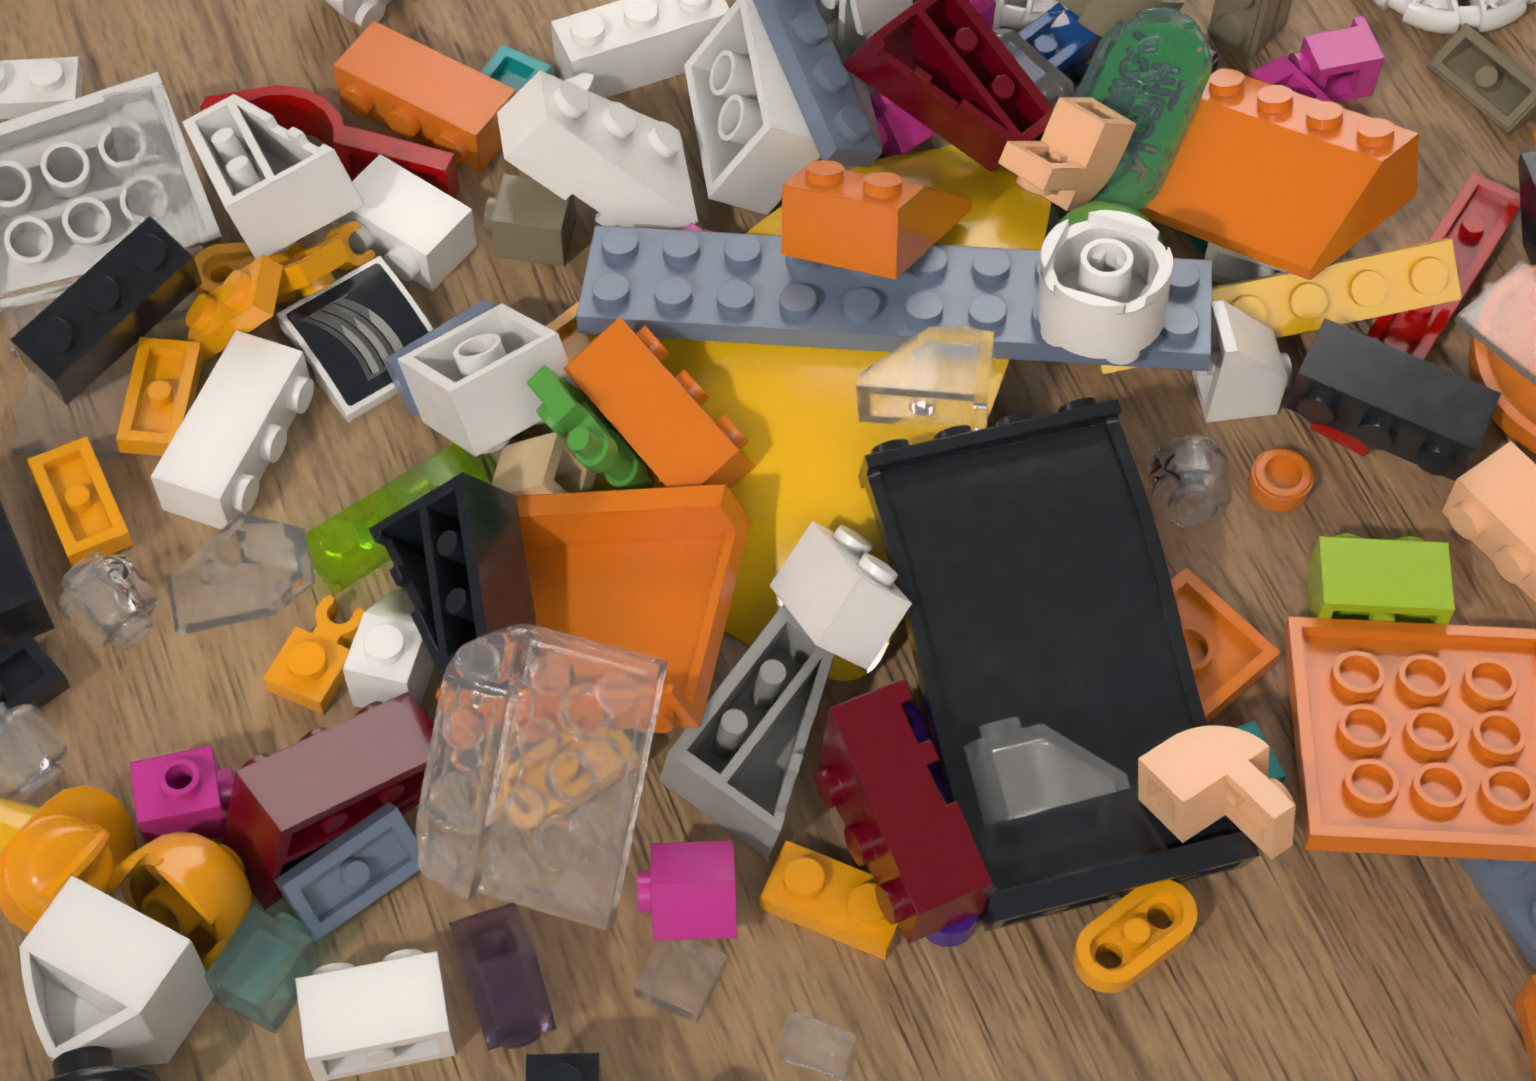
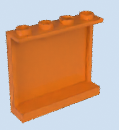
(641, 576)

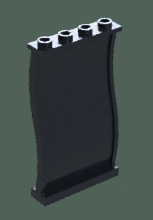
(1054, 606)

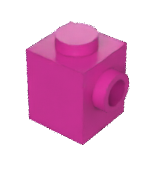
(181, 794)
(690, 890)

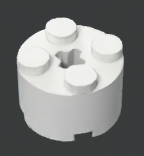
(1104, 286)

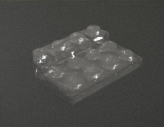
(538, 771)

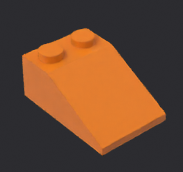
(863, 219)

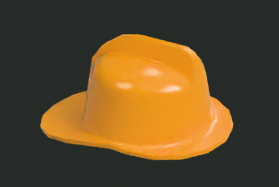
(72, 834)

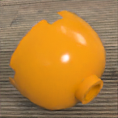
(188, 888)

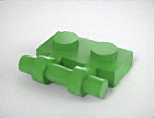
(591, 434)

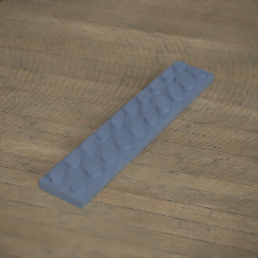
(751, 294)

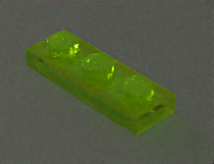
(343, 545)

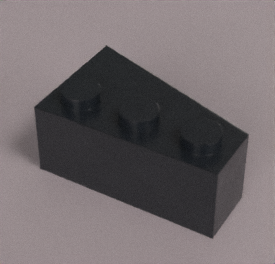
(460, 563)

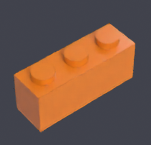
(422, 95)
(659, 411)

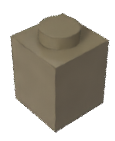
(530, 221)

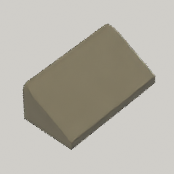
(1486, 79)

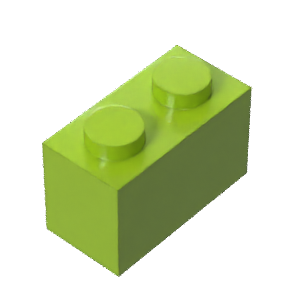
(1380, 579)

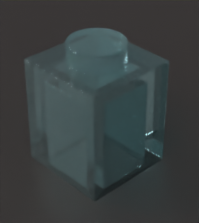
(260, 967)

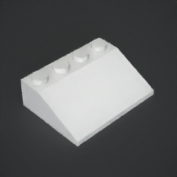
(67, 192)

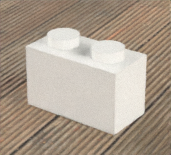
(410, 224)
(841, 593)
(374, 1015)

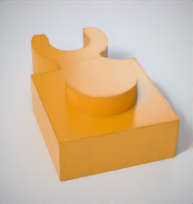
(312, 663)

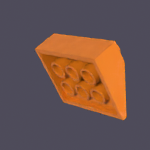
(1284, 174)

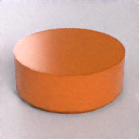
(1280, 480)

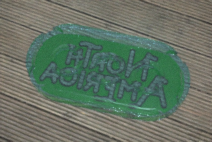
(1155, 77)

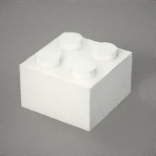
(476, 378)

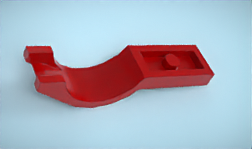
(354, 146)

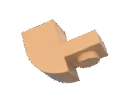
(1074, 153)
(1217, 774)

